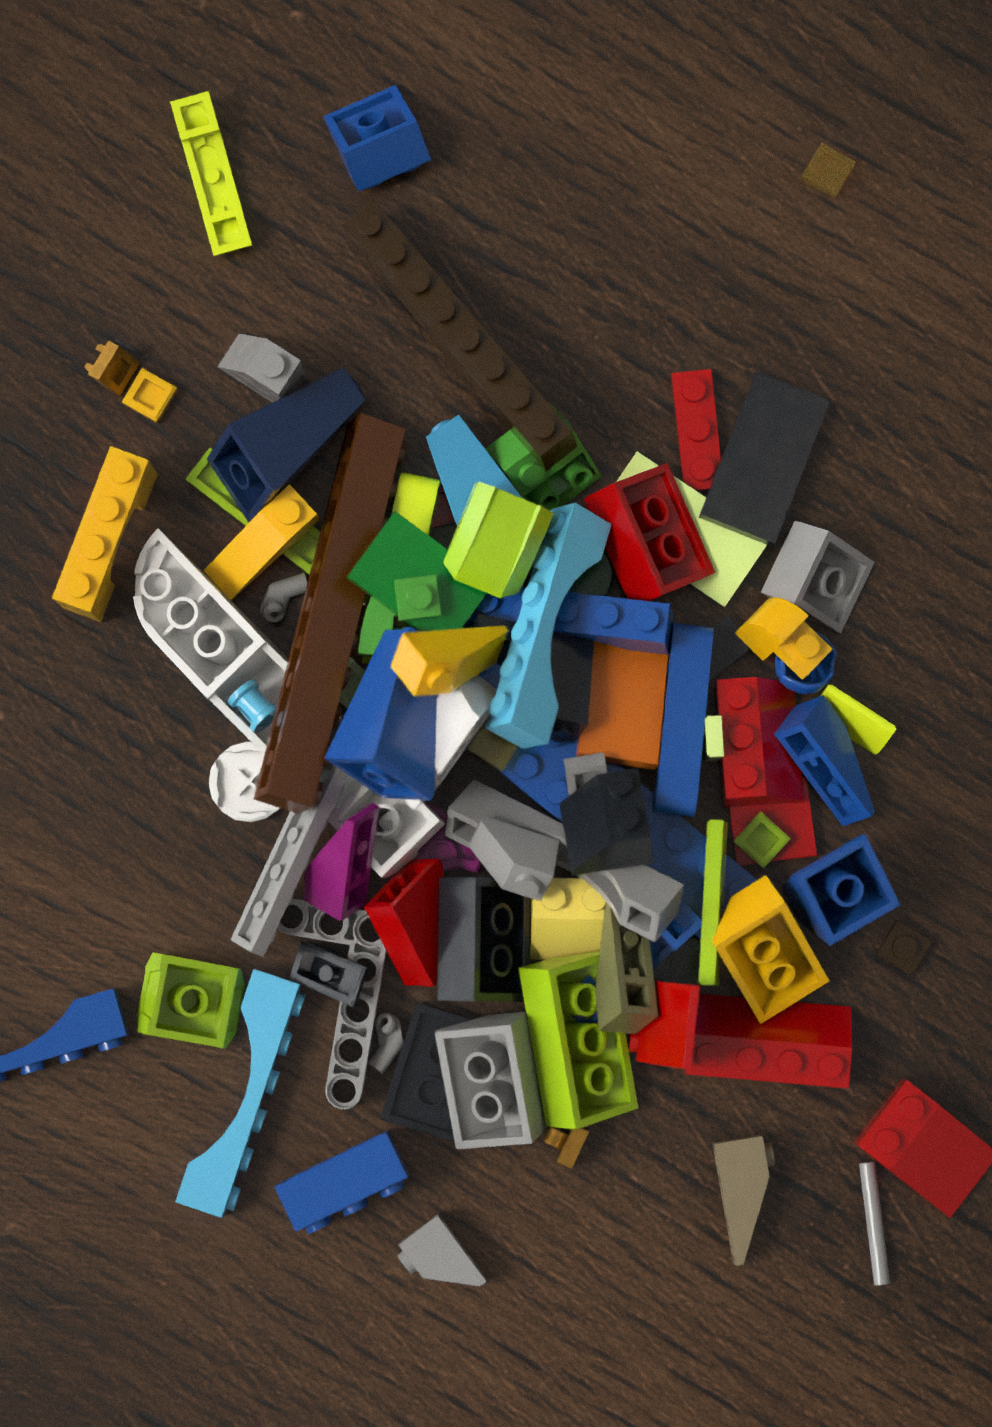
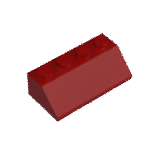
(795, 1046)

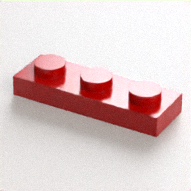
(696, 427)

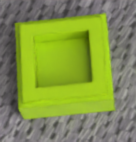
(761, 840)

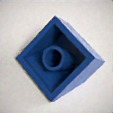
(377, 138)

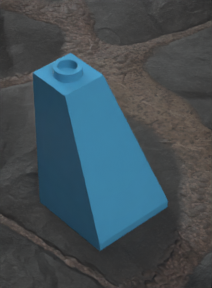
(463, 462)

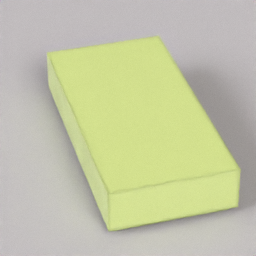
(713, 739)

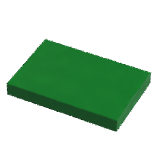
(408, 552)

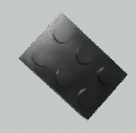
(481, 940)

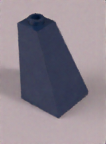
(278, 442)

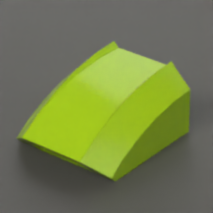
(496, 540)
(190, 1000)

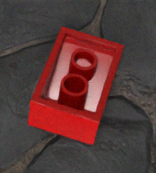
(671, 1035)
(925, 1147)

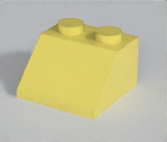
(566, 920)

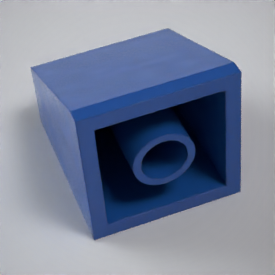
(841, 891)

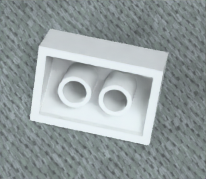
(457, 722)

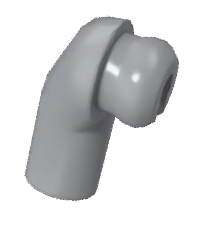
(279, 595)
(390, 1042)

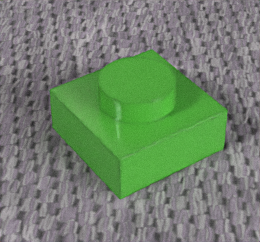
(417, 597)

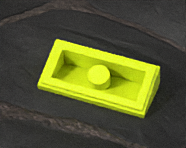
(863, 724)

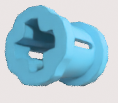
(253, 705)

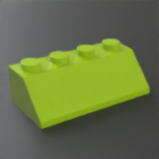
(579, 1069)

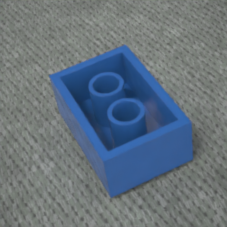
(343, 1183)

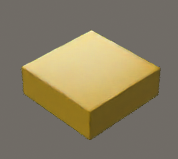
(149, 395)

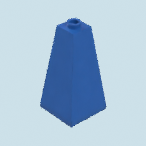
(388, 731)

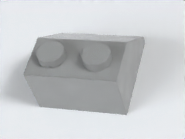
(818, 575)

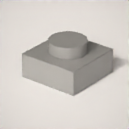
(582, 769)

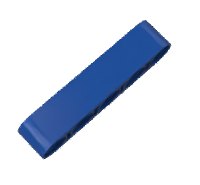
(683, 719)

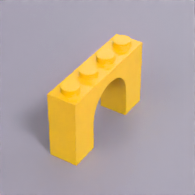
(120, 488)

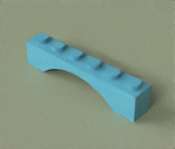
(525, 696)
(267, 1012)

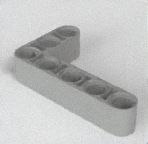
(370, 993)

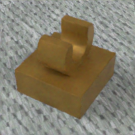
(112, 367)
(569, 1144)

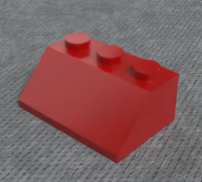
(650, 534)
(754, 761)

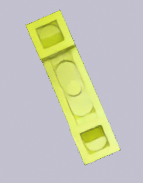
(211, 173)

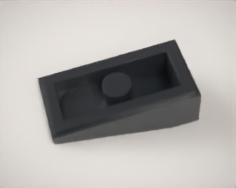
(328, 972)

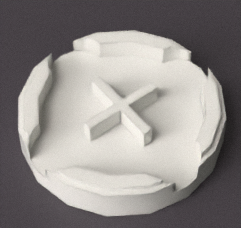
(235, 781)

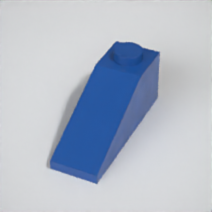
(826, 757)

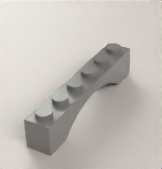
(636, 894)

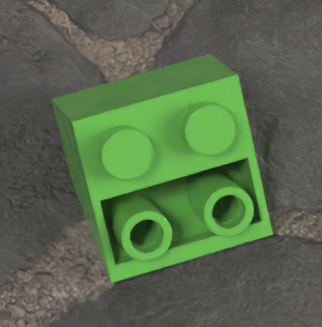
(542, 487)

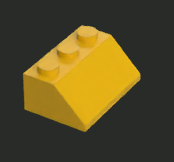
(766, 950)

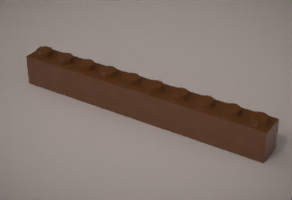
(329, 616)

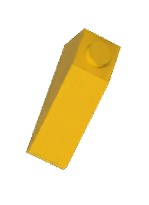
(261, 542)
(446, 658)

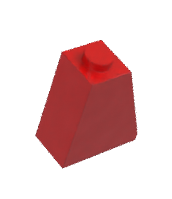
(408, 920)

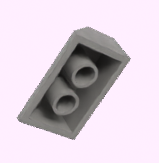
(491, 1081)

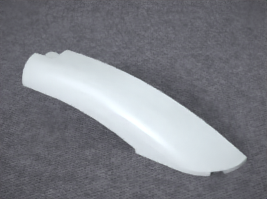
(223, 651)

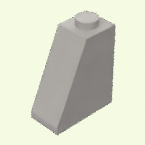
(263, 367)

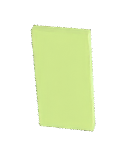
(727, 550)

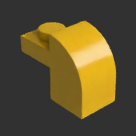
(781, 629)

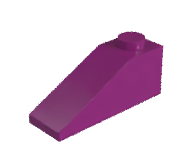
(341, 871)

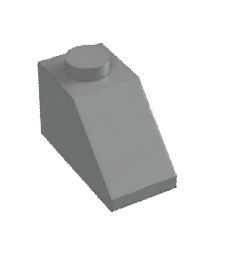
(515, 856)
(439, 1255)

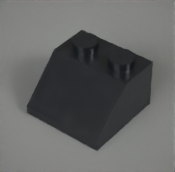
(607, 824)

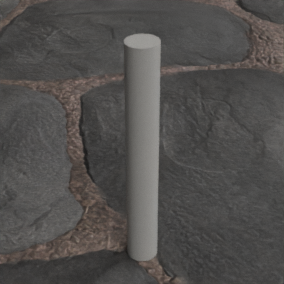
(874, 1223)

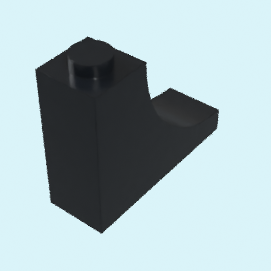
(571, 677)

